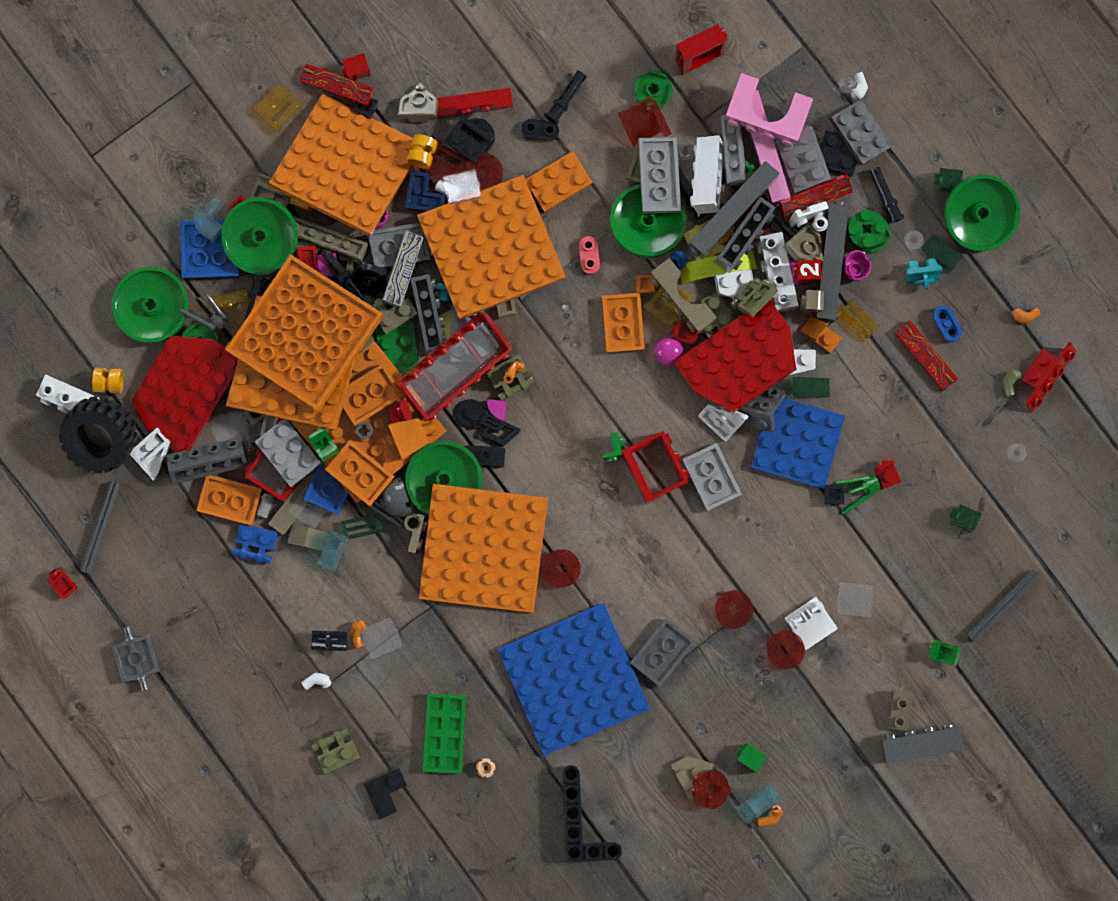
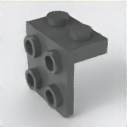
(762, 409)

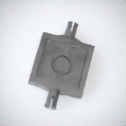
(135, 658)

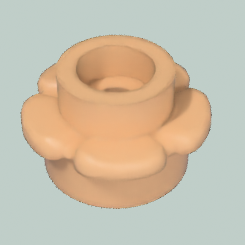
(480, 767)

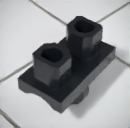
(329, 640)

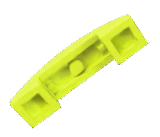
(707, 268)

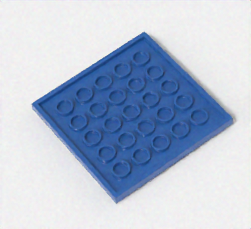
(574, 679)

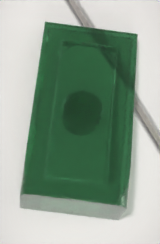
(942, 252)
(810, 387)

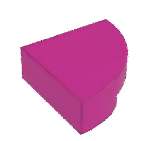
(497, 408)

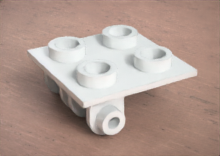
(811, 622)

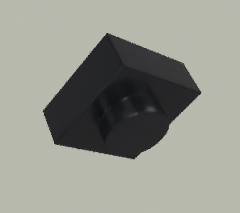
(366, 111)
(834, 495)

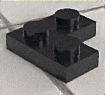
(834, 160)
(380, 790)

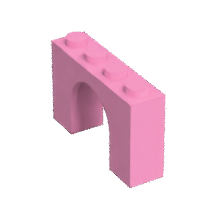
(741, 113)

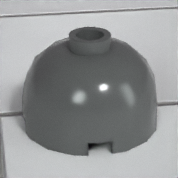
(395, 499)

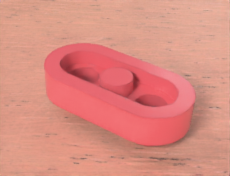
(590, 254)

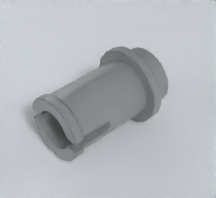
(265, 505)

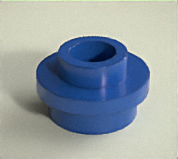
(679, 259)

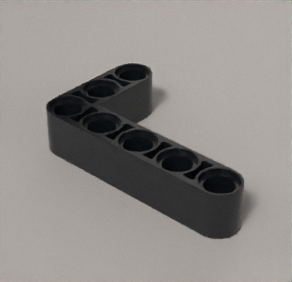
(577, 823)

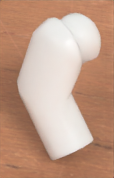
(861, 86)
(316, 678)

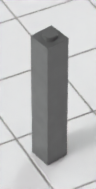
(733, 210)
(833, 259)

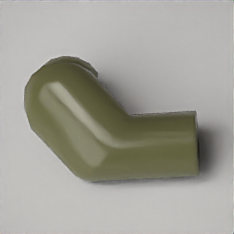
(1009, 380)

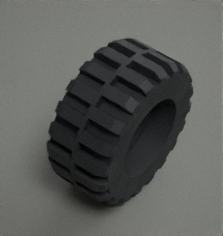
(86, 452)

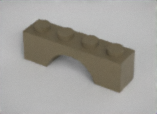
(698, 315)

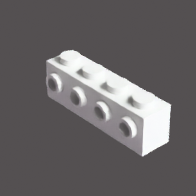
(707, 174)
(777, 271)
(61, 394)

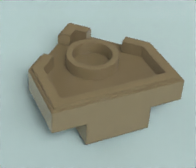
(418, 105)
(805, 244)
(687, 769)

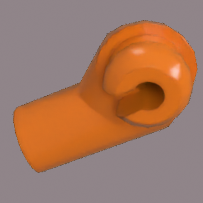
(1026, 317)
(510, 373)
(355, 631)
(772, 818)

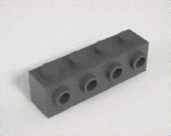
(748, 230)
(427, 311)
(207, 460)
(921, 744)

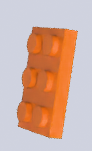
(558, 181)
(623, 322)
(370, 394)
(359, 473)
(229, 500)

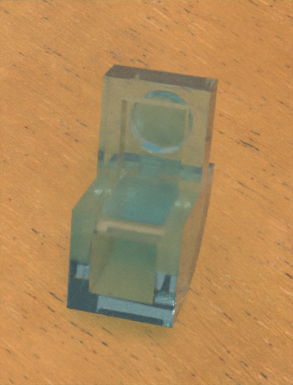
(204, 220)
(333, 549)
(759, 803)

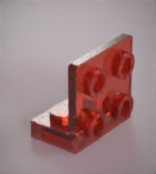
(644, 120)

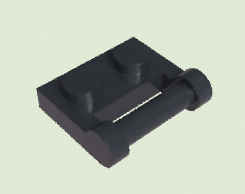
(464, 143)

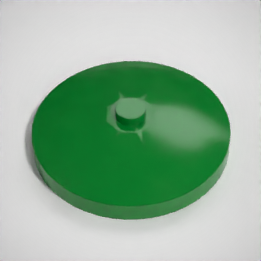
(982, 212)
(648, 233)
(259, 235)
(150, 304)
(440, 464)

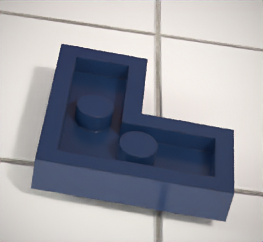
(418, 196)

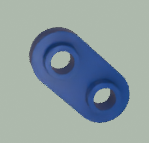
(946, 324)

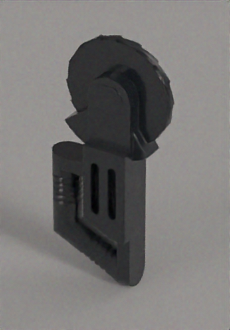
(340, 273)
(472, 414)

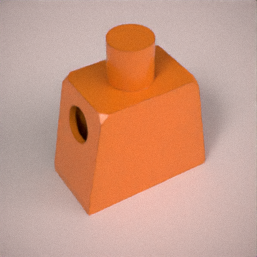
(410, 435)

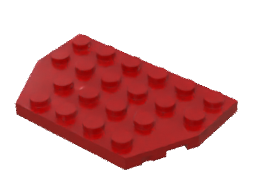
(741, 359)
(184, 389)

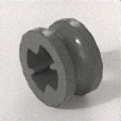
(359, 426)

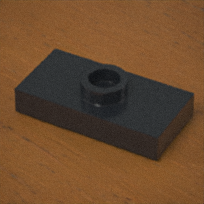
(488, 455)

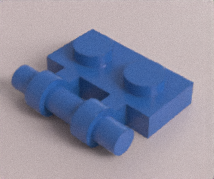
(255, 537)

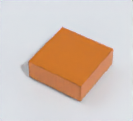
(644, 284)

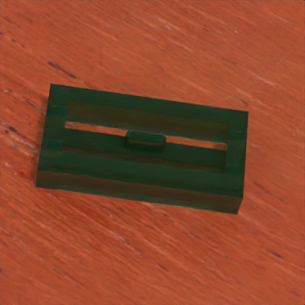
(364, 518)

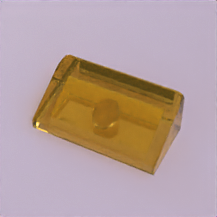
(231, 298)
(858, 321)

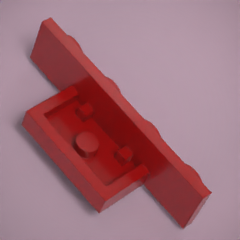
(474, 102)
(1044, 373)

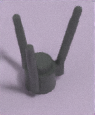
(218, 319)

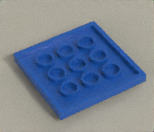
(800, 444)

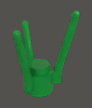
(868, 485)

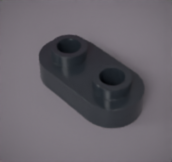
(539, 131)

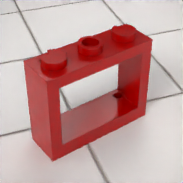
(701, 49)
(673, 456)

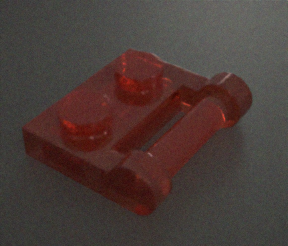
(441, 167)

